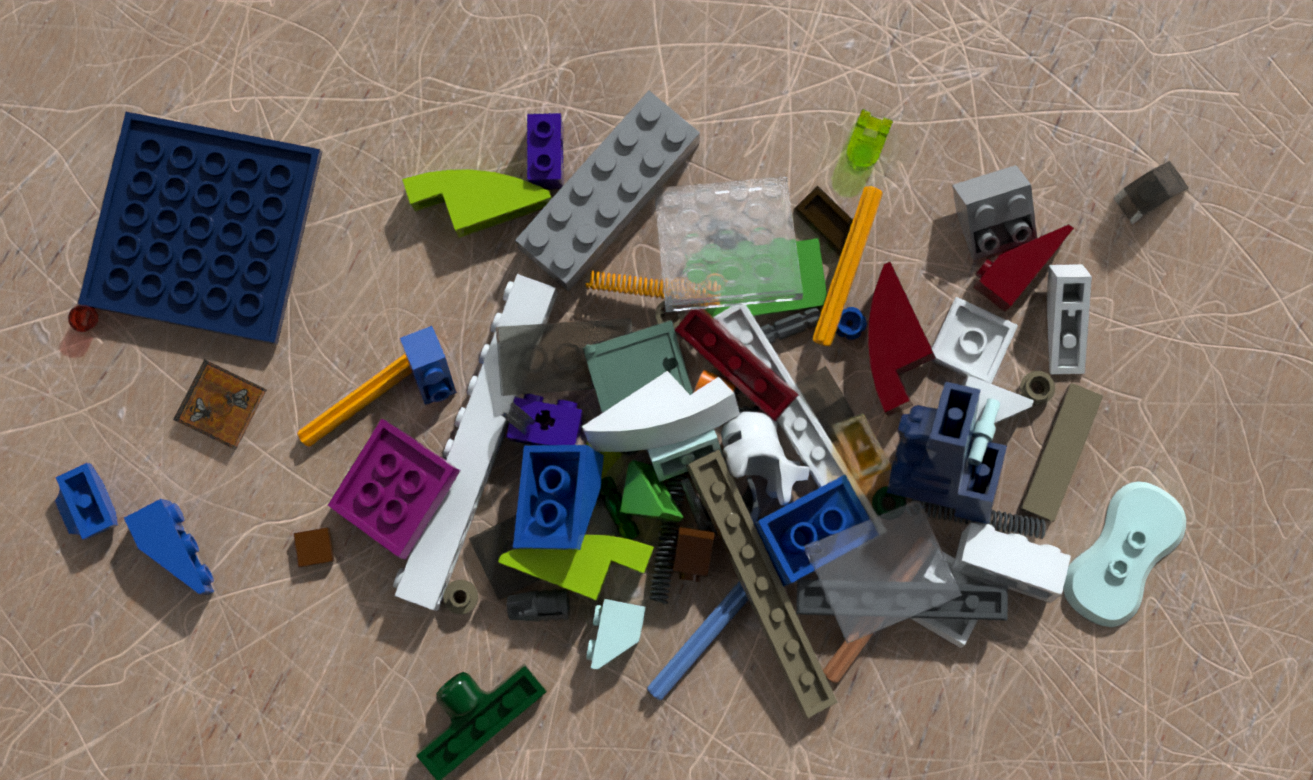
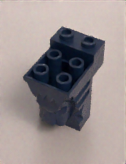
(935, 452)

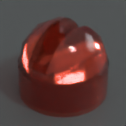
(77, 316)

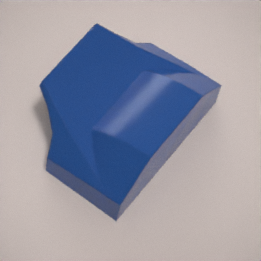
(85, 502)

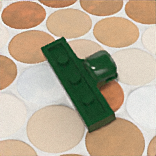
(476, 716)

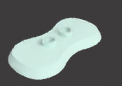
(1111, 575)

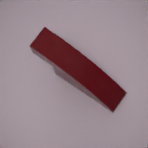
(894, 341)

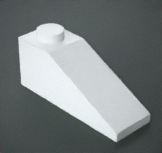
(1068, 317)

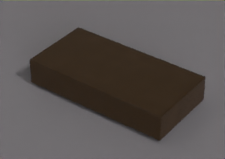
(825, 218)

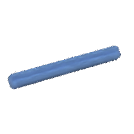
(698, 642)

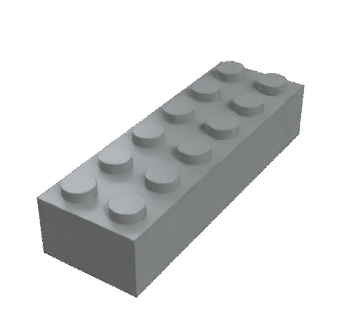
(608, 190)

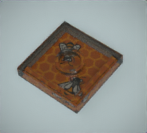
(220, 404)

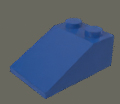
(556, 496)
(806, 521)

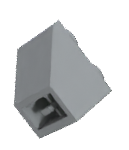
(995, 211)

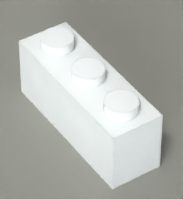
(1012, 562)

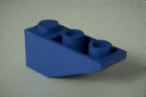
(162, 537)

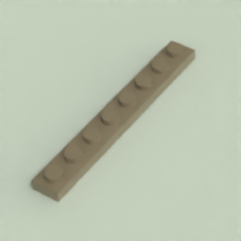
(761, 584)

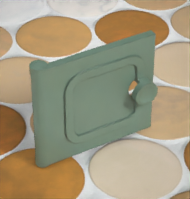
(634, 360)

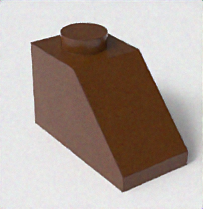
(693, 554)

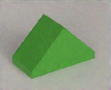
(646, 495)

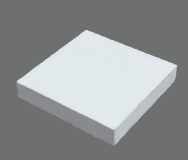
(972, 341)

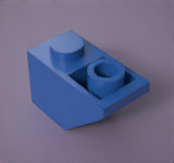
(428, 365)

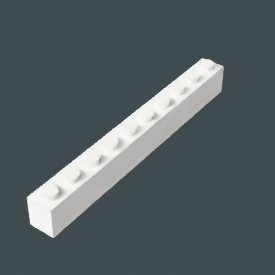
(472, 452)

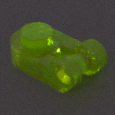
(864, 150)

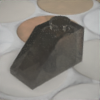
(1150, 192)

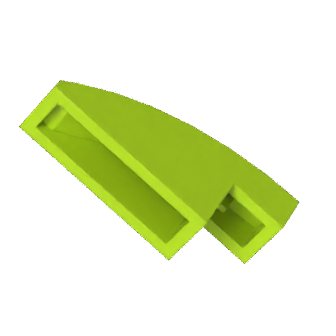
(475, 197)
(581, 569)

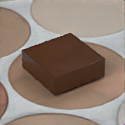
(314, 547)

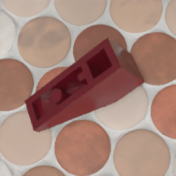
(1015, 269)

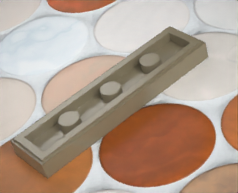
(1061, 452)

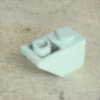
(618, 630)

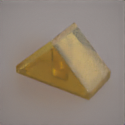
(860, 448)

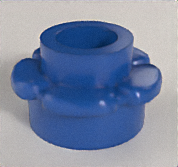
(859, 323)

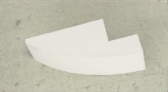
(661, 416)

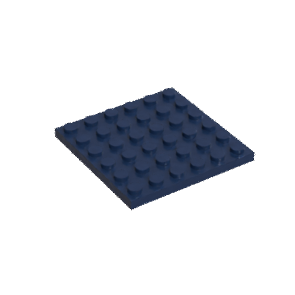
(201, 228)

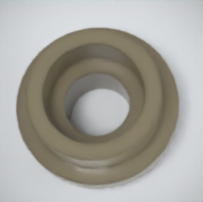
(1044, 380)
(471, 600)

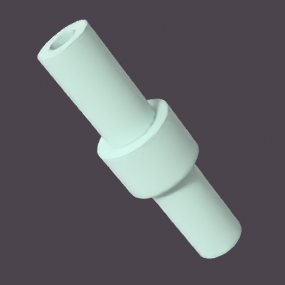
(983, 431)

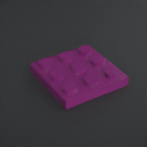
(393, 488)

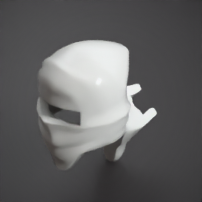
(754, 449)

